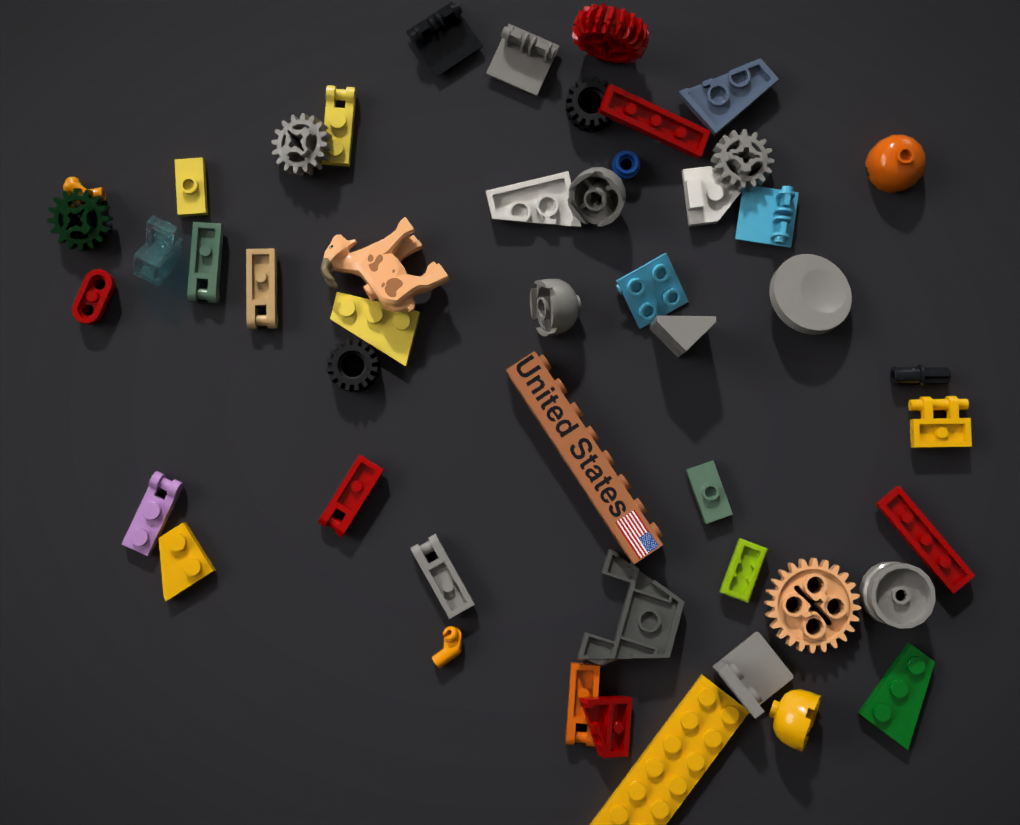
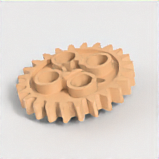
(830, 587)

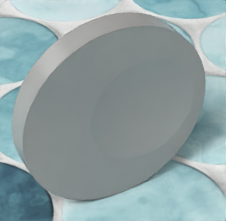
(810, 294)

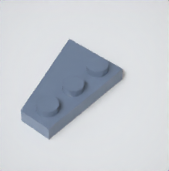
(724, 98)

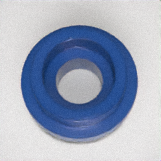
(626, 156)

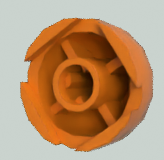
(896, 163)

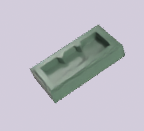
(709, 492)

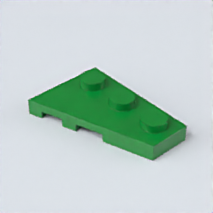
(900, 695)

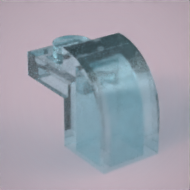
(159, 252)

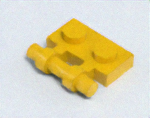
(939, 431)

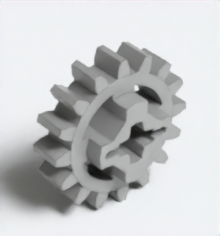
(290, 147)
(742, 160)

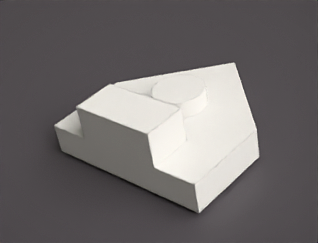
(706, 196)

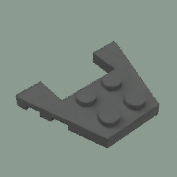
(646, 620)

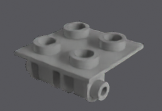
(522, 59)

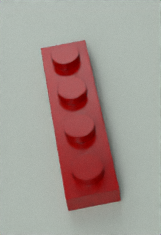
(654, 121)
(925, 539)

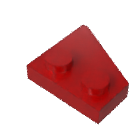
(609, 724)

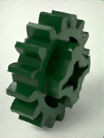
(70, 228)

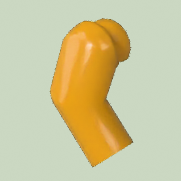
(73, 182)
(451, 648)

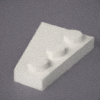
(534, 201)

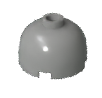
(597, 196)
(554, 306)

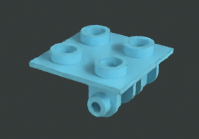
(767, 216)
(652, 290)

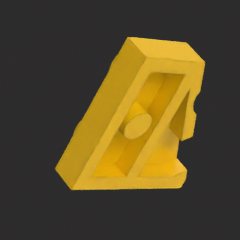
(182, 561)

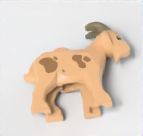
(382, 268)

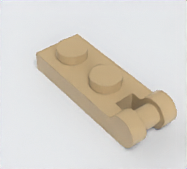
(261, 287)

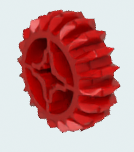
(610, 33)

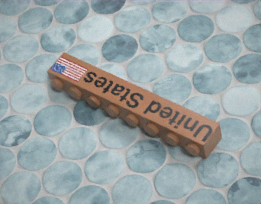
(584, 458)

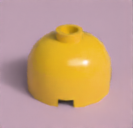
(795, 717)

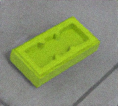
(743, 570)

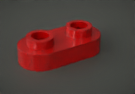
(90, 295)

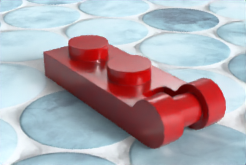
(351, 495)

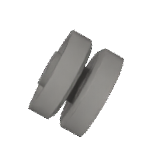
(914, 597)

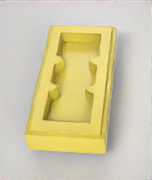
(191, 187)

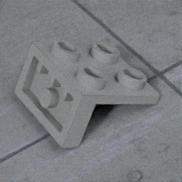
(753, 672)

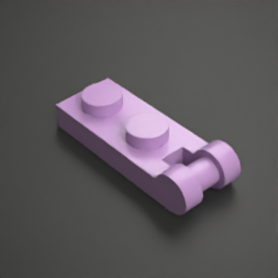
(152, 514)

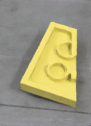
(383, 329)

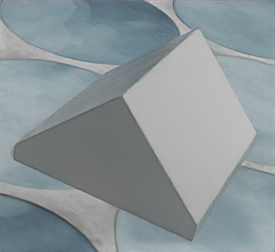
(681, 331)

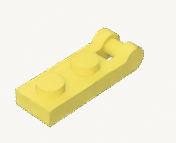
(340, 124)

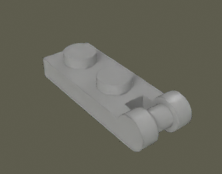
(443, 577)

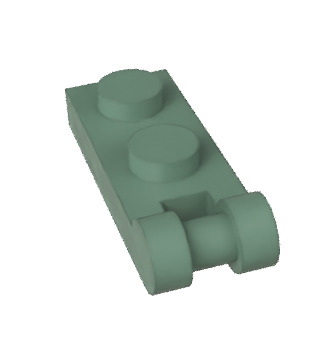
(205, 261)

